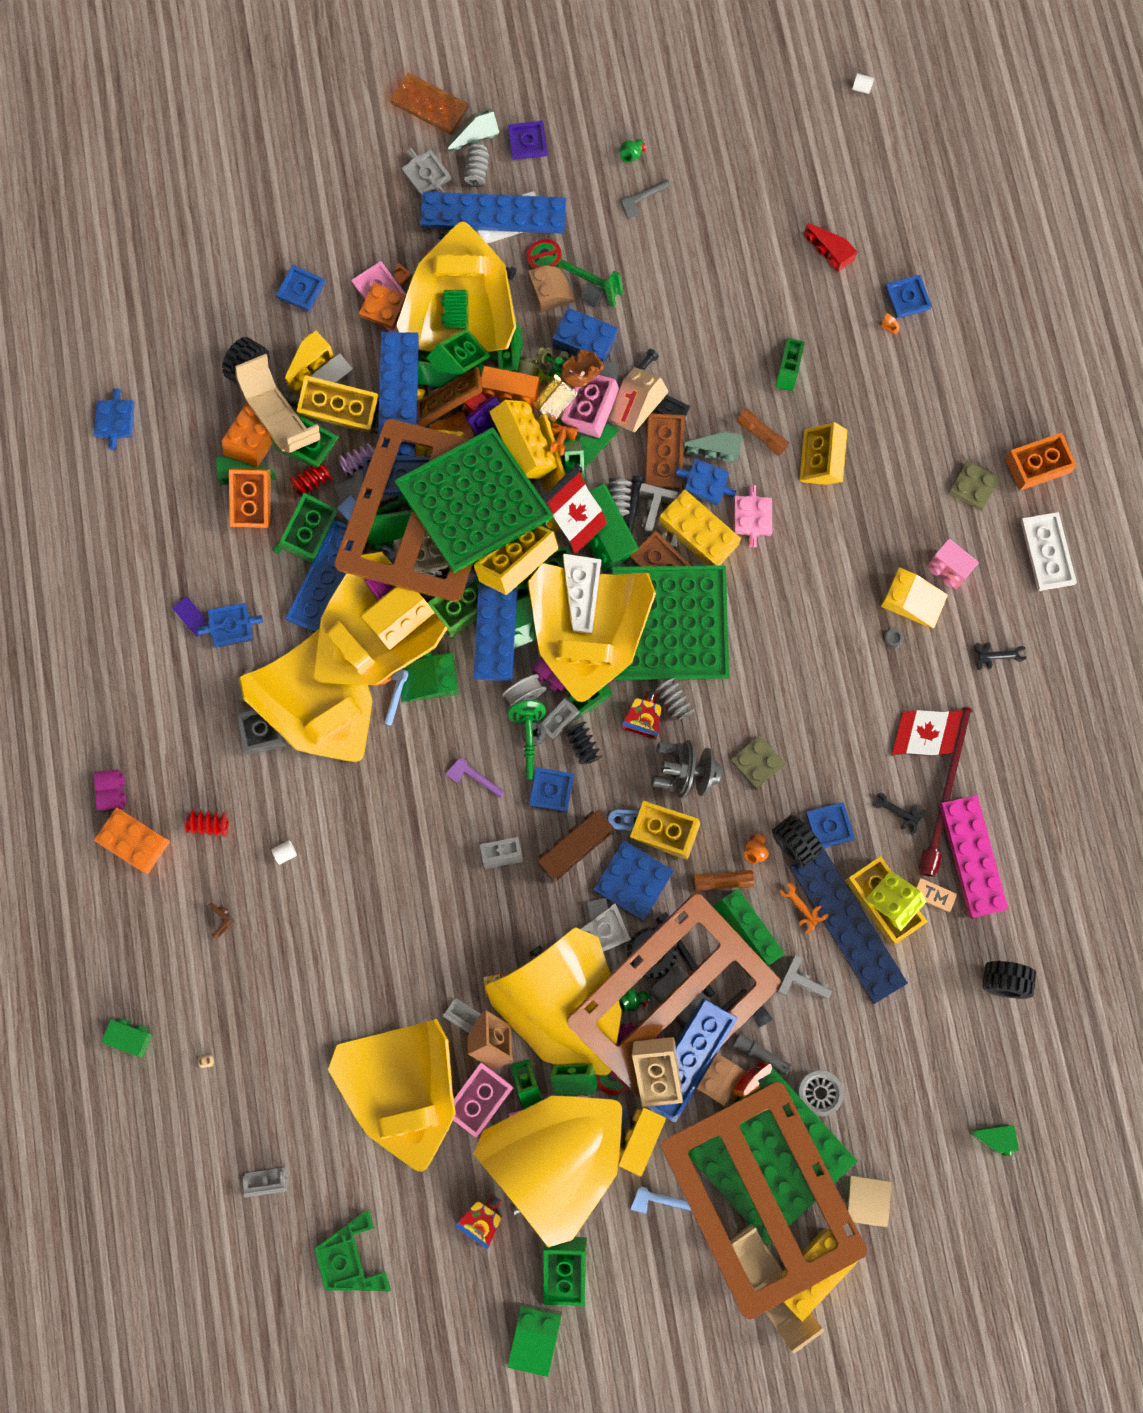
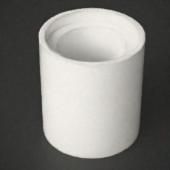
(863, 83)
(284, 852)

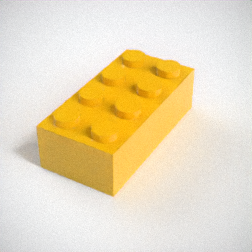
(337, 404)
(523, 438)
(699, 529)
(516, 560)
(863, 883)
(806, 1301)

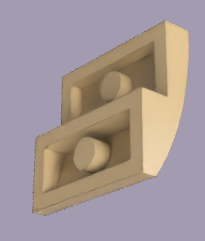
(869, 1201)

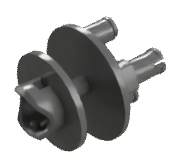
(683, 769)

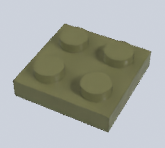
(974, 485)
(757, 762)

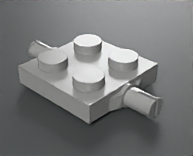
(425, 172)

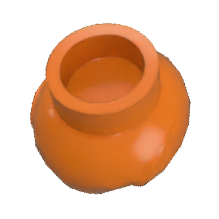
(755, 849)

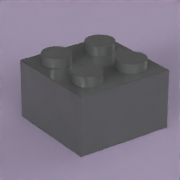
(258, 733)

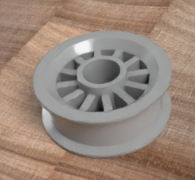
(525, 689)
(837, 1089)

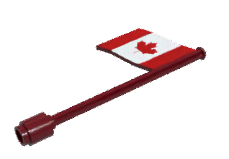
(932, 735)

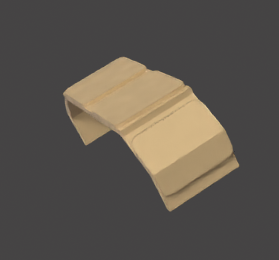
(272, 407)
(762, 1270)

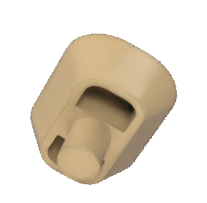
(205, 1061)

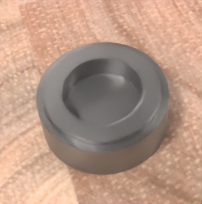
(893, 638)

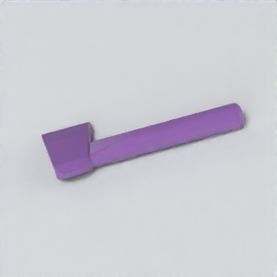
(461, 766)

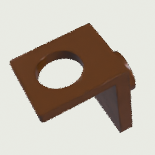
(223, 912)

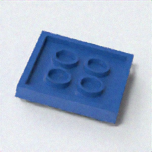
(633, 880)

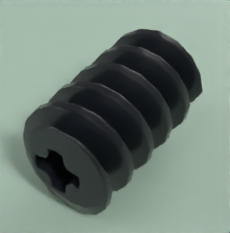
(582, 744)

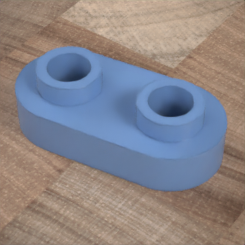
(627, 818)

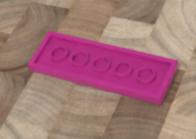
(973, 856)

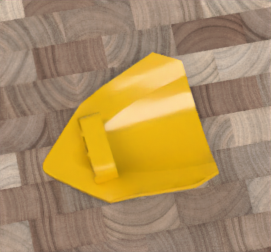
(460, 263)
(350, 649)
(584, 660)
(307, 713)
(548, 990)
(399, 1089)
(555, 1161)

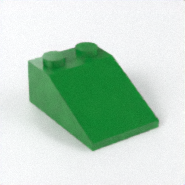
(313, 453)
(430, 678)
(565, 1273)
(534, 1339)

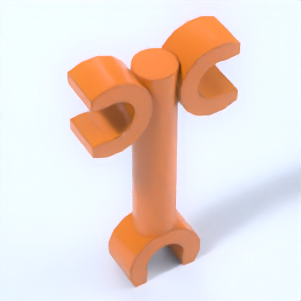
(562, 432)
(812, 918)

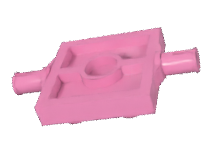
(752, 516)

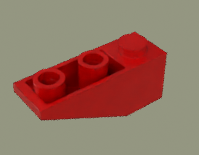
(833, 247)

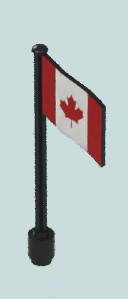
(573, 511)

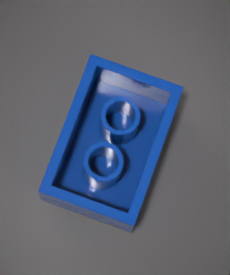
(584, 332)

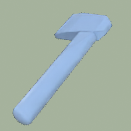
(400, 677)
(643, 1195)

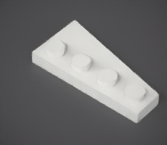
(582, 588)
(608, 928)

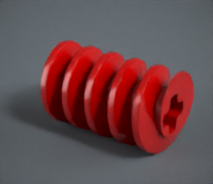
(310, 478)
(207, 824)

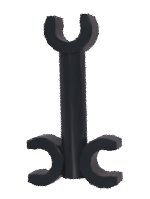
(985, 656)
(912, 818)

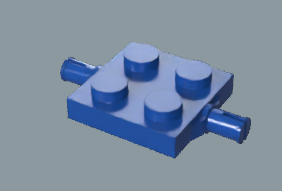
(114, 418)
(706, 481)
(230, 625)

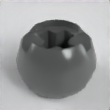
(540, 732)

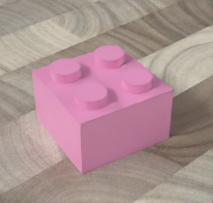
(952, 564)

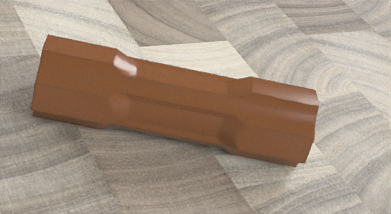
(773, 440)
(737, 879)

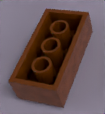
(575, 846)

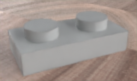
(560, 718)

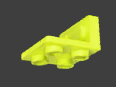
(896, 899)

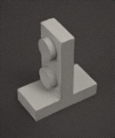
(655, 496)
(802, 980)

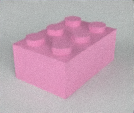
(591, 406)
(480, 1099)

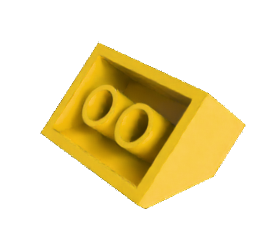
(823, 454)
(396, 615)

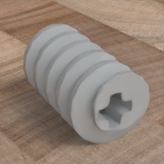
(476, 165)
(618, 492)
(673, 700)

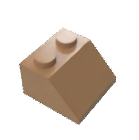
(550, 287)
(490, 1041)
(721, 1080)

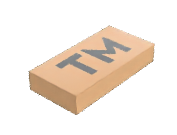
(936, 895)

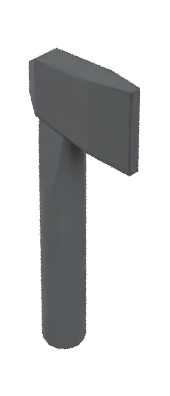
(629, 202)

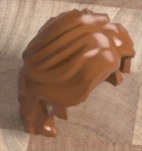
(583, 370)

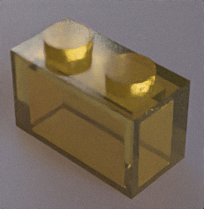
(555, 398)

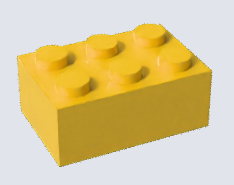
(640, 1140)

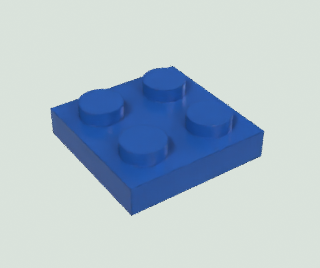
(300, 288)
(908, 296)
(551, 789)
(831, 825)

